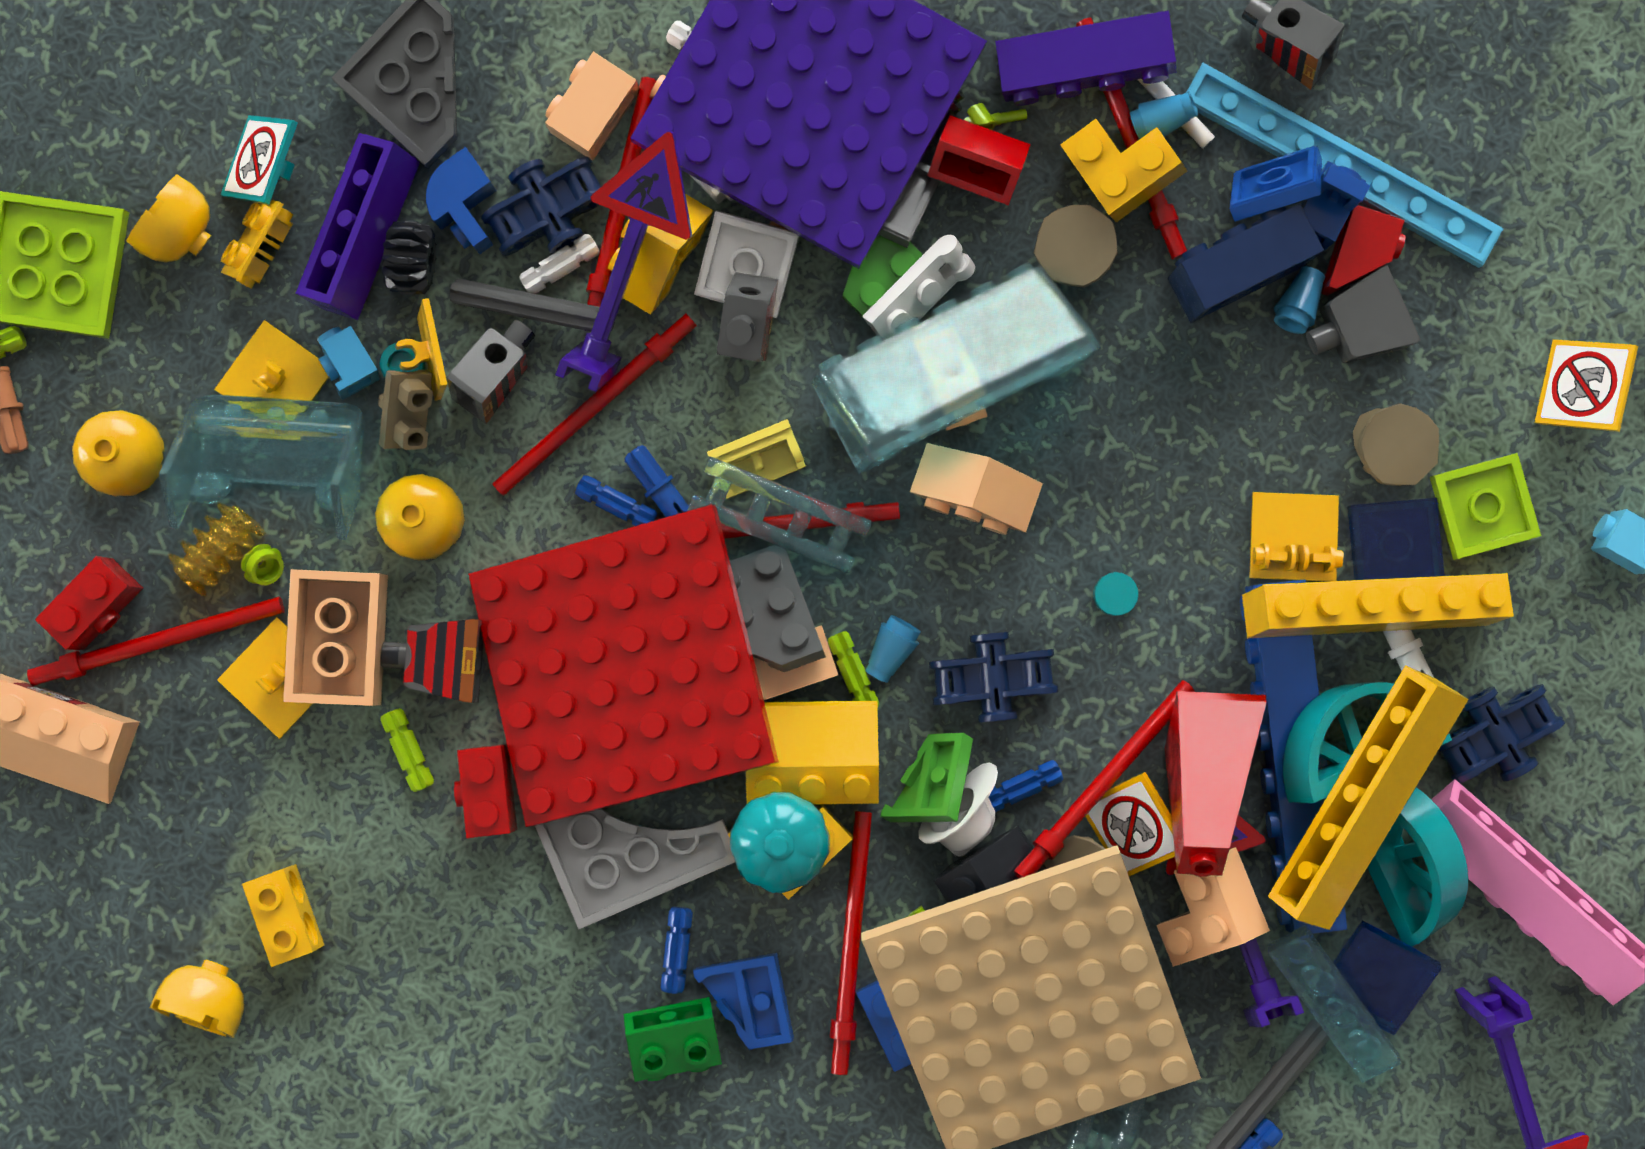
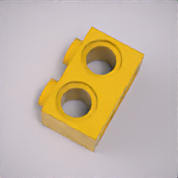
(283, 915)

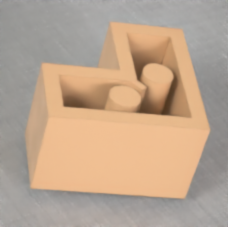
(976, 488)
(1219, 915)

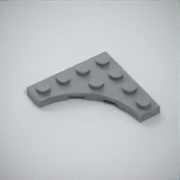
(618, 864)

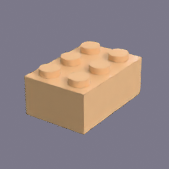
(335, 637)

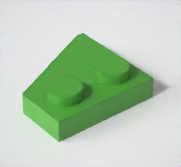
(878, 273)
(933, 781)

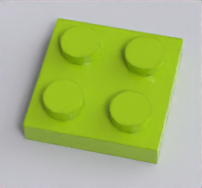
(1485, 506)

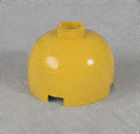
(173, 223)
(118, 453)
(419, 517)
(202, 998)

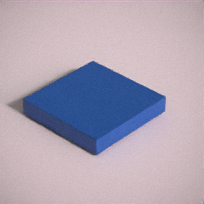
(1276, 183)

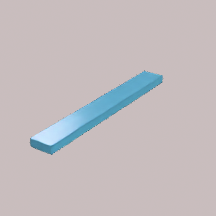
(1390, 190)

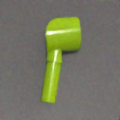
(980, 116)

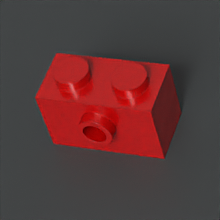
(978, 160)
(89, 604)
(486, 791)

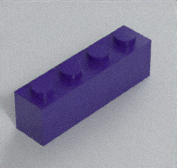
(1086, 57)
(356, 226)

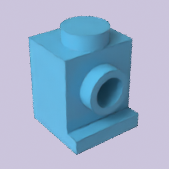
(346, 360)

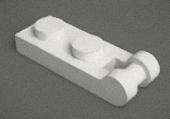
(920, 286)

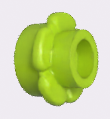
(268, 571)

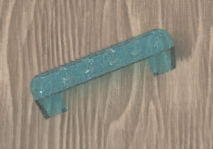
(951, 364)

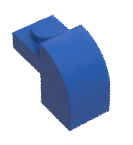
(455, 190)
(1340, 193)

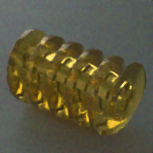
(214, 547)

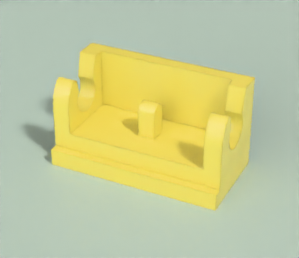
(766, 453)

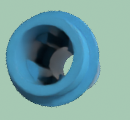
(1164, 113)
(1300, 301)
(892, 647)

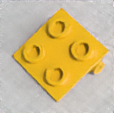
(240, 255)
(1294, 537)

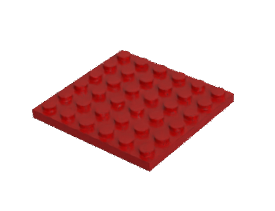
(622, 667)

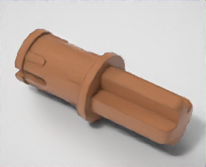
(12, 430)

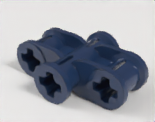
(532, 213)
(978, 678)
(1500, 734)

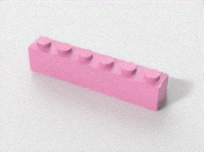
(1543, 899)

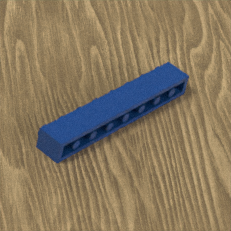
(1289, 680)

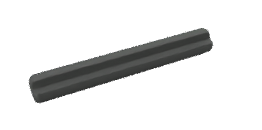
(523, 304)
(1270, 1088)

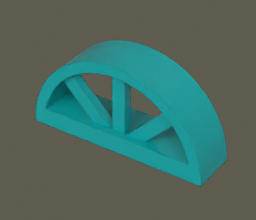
(1305, 742)
(1405, 884)

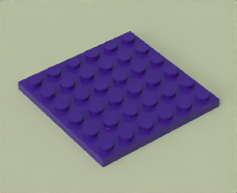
(812, 108)

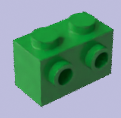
(672, 1039)

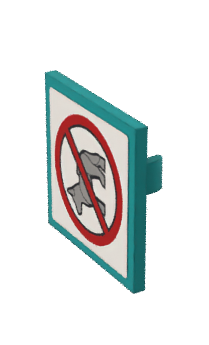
(260, 159)

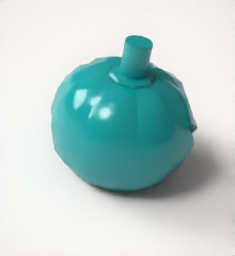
(779, 842)

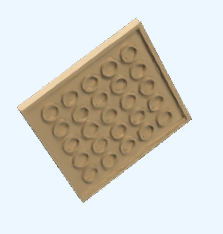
(1032, 1003)

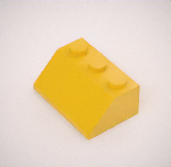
(822, 751)

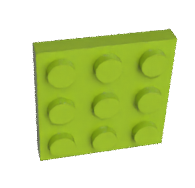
(59, 263)

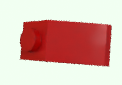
(1362, 247)

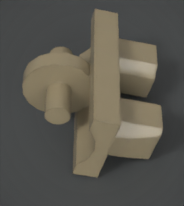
(405, 409)

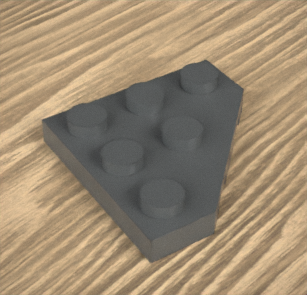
(409, 78)
(775, 610)

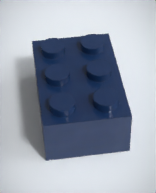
(1244, 261)

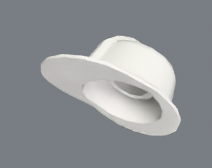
(974, 818)

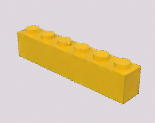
(1376, 605)
(1367, 798)

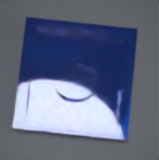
(1396, 539)
(1385, 974)

